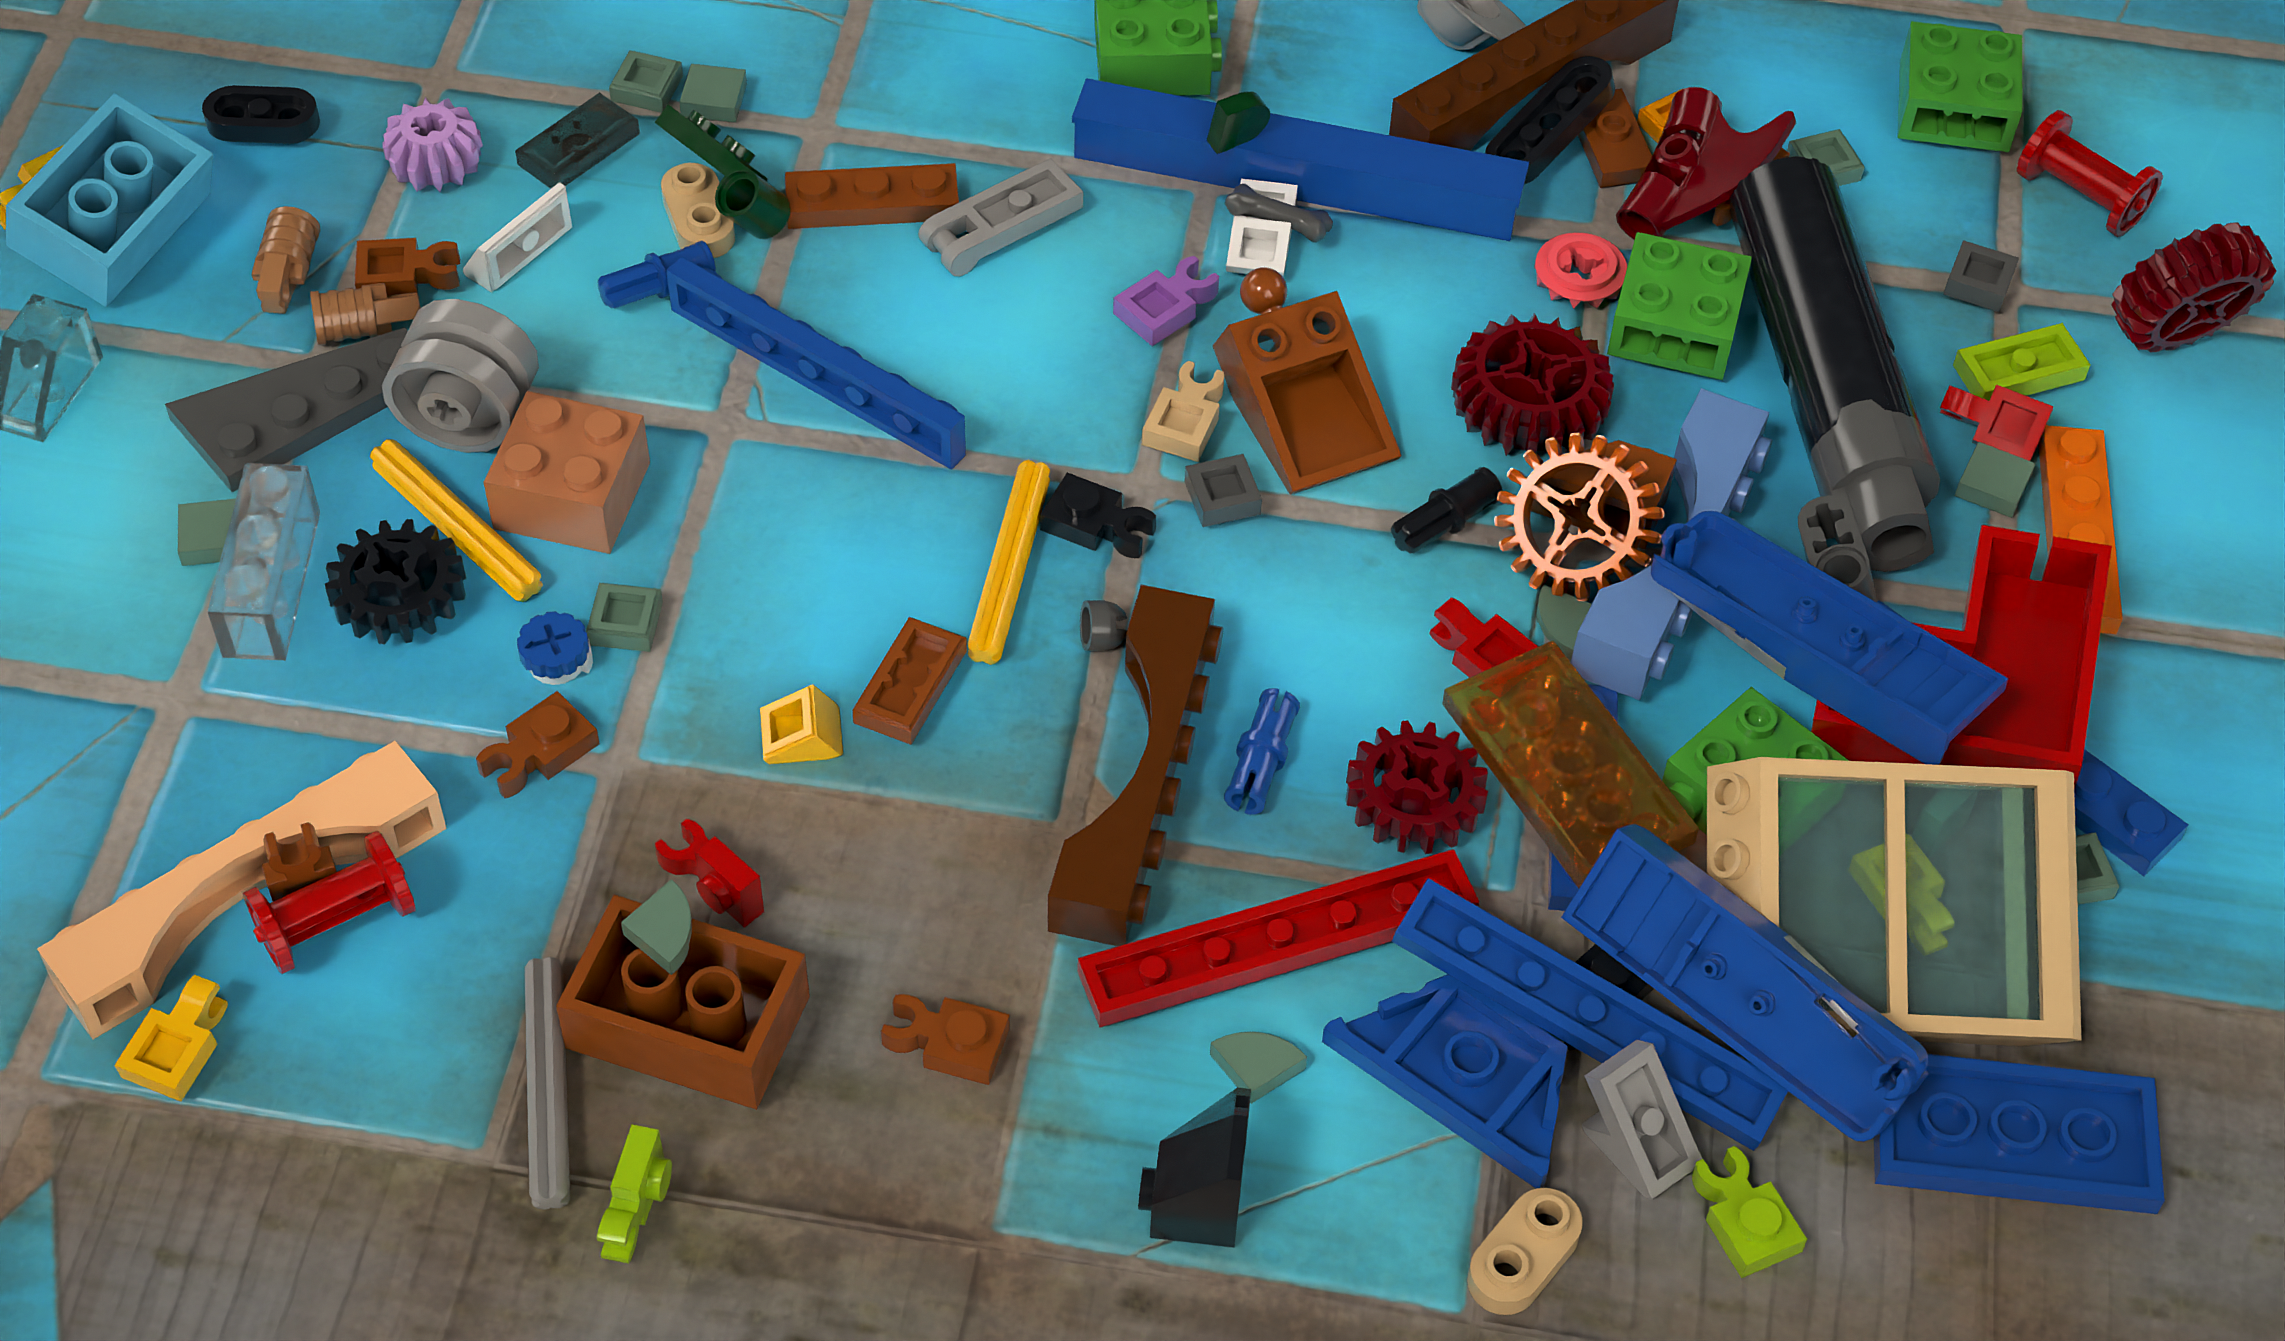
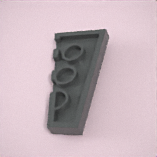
(286, 408)

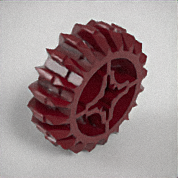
(2193, 287)
(1531, 384)

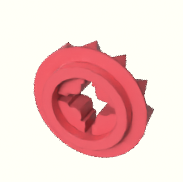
(1590, 255)

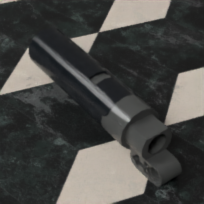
(1839, 373)

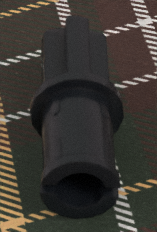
(1446, 510)

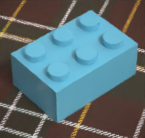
(109, 199)

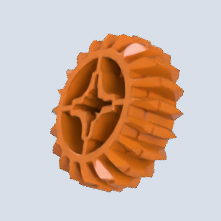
(1596, 493)

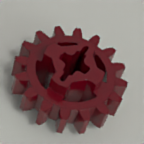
(1416, 787)

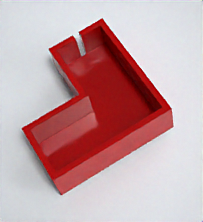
(2031, 633)

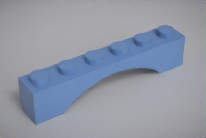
(1632, 620)

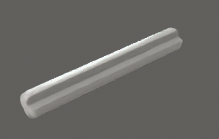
(546, 1086)

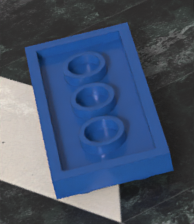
(2027, 1135)

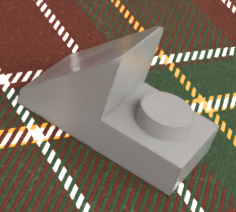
(1640, 1120)

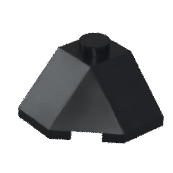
(1199, 1176)

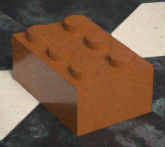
(705, 1026)

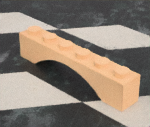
(124, 953)

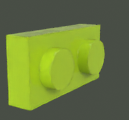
(2022, 362)

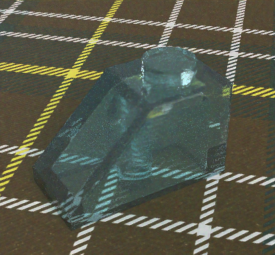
(44, 365)

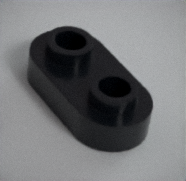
(261, 114)

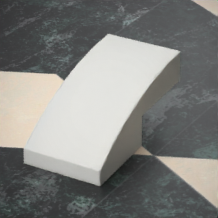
(1261, 241)

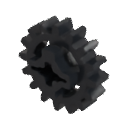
(395, 581)

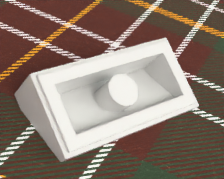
(520, 240)

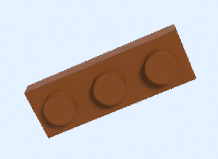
(869, 195)

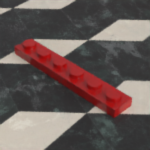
(1261, 940)

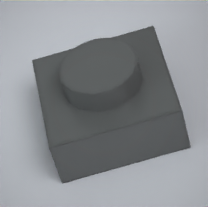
(1981, 276)
(1223, 490)

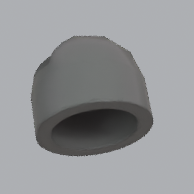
(1099, 625)

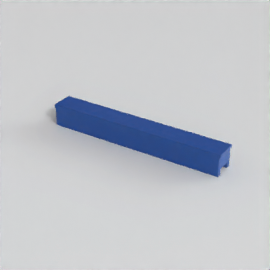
(1326, 161)

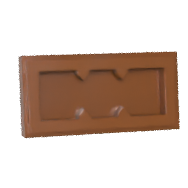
(1615, 144)
(909, 680)

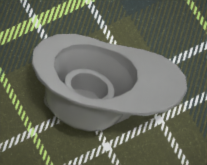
(1468, 22)

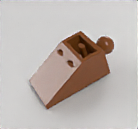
(1311, 391)

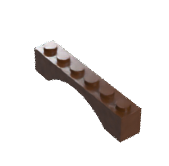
(1474, 94)
(1104, 866)

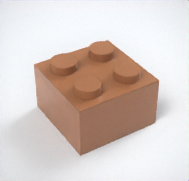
(567, 472)

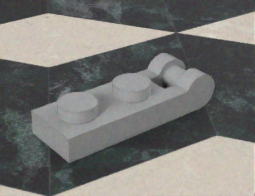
(1001, 216)

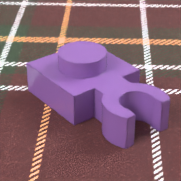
(1163, 305)

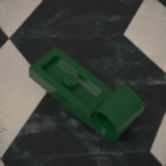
(743, 191)

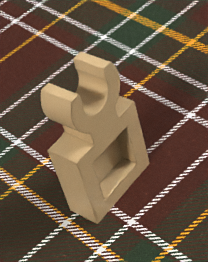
(1186, 417)

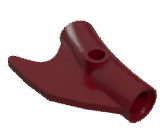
(1697, 163)

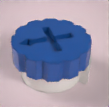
(554, 648)

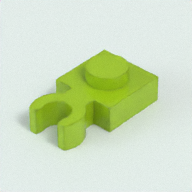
(638, 1180)
(1746, 1220)

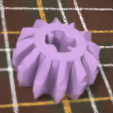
(432, 144)

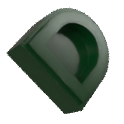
(1237, 121)

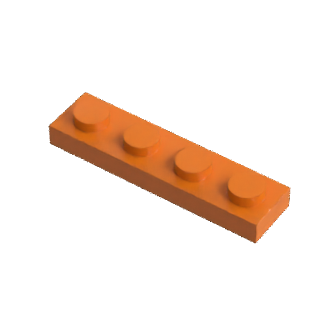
(2080, 501)

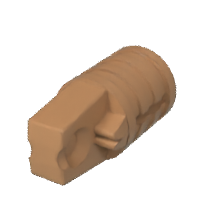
(284, 256)
(360, 312)

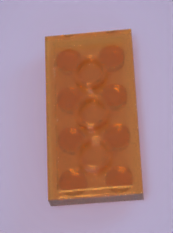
(1564, 758)

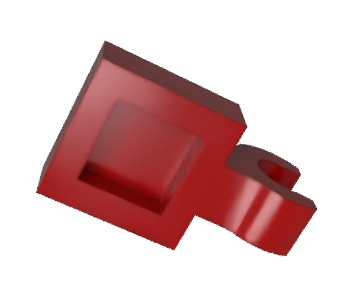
(2004, 422)
(1477, 644)
(724, 878)

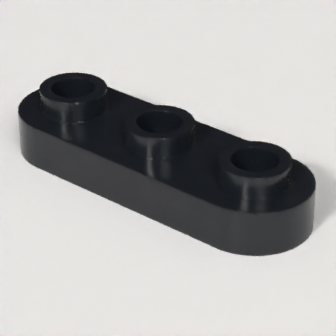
(1557, 105)

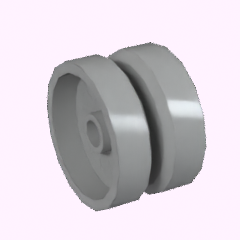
(460, 375)

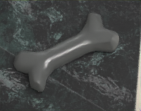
(1247, 202)

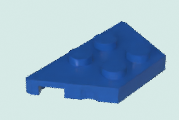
(1465, 1067)

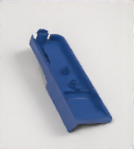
(1826, 635)
(1746, 982)

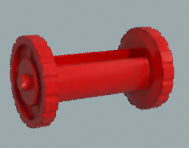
(2089, 173)
(329, 902)

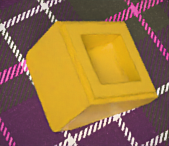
(801, 728)

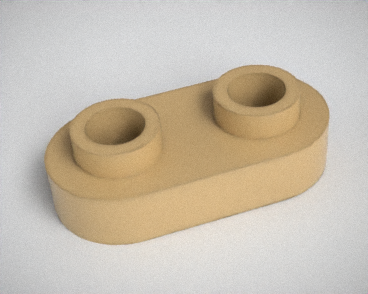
(692, 209)
(1527, 1245)

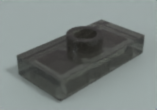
(577, 141)

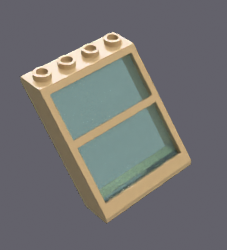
(1914, 887)

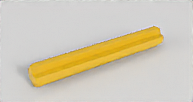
(456, 520)
(1009, 562)

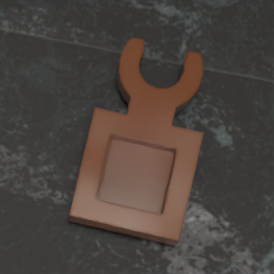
(405, 266)
(541, 739)
(296, 863)
(956, 1041)

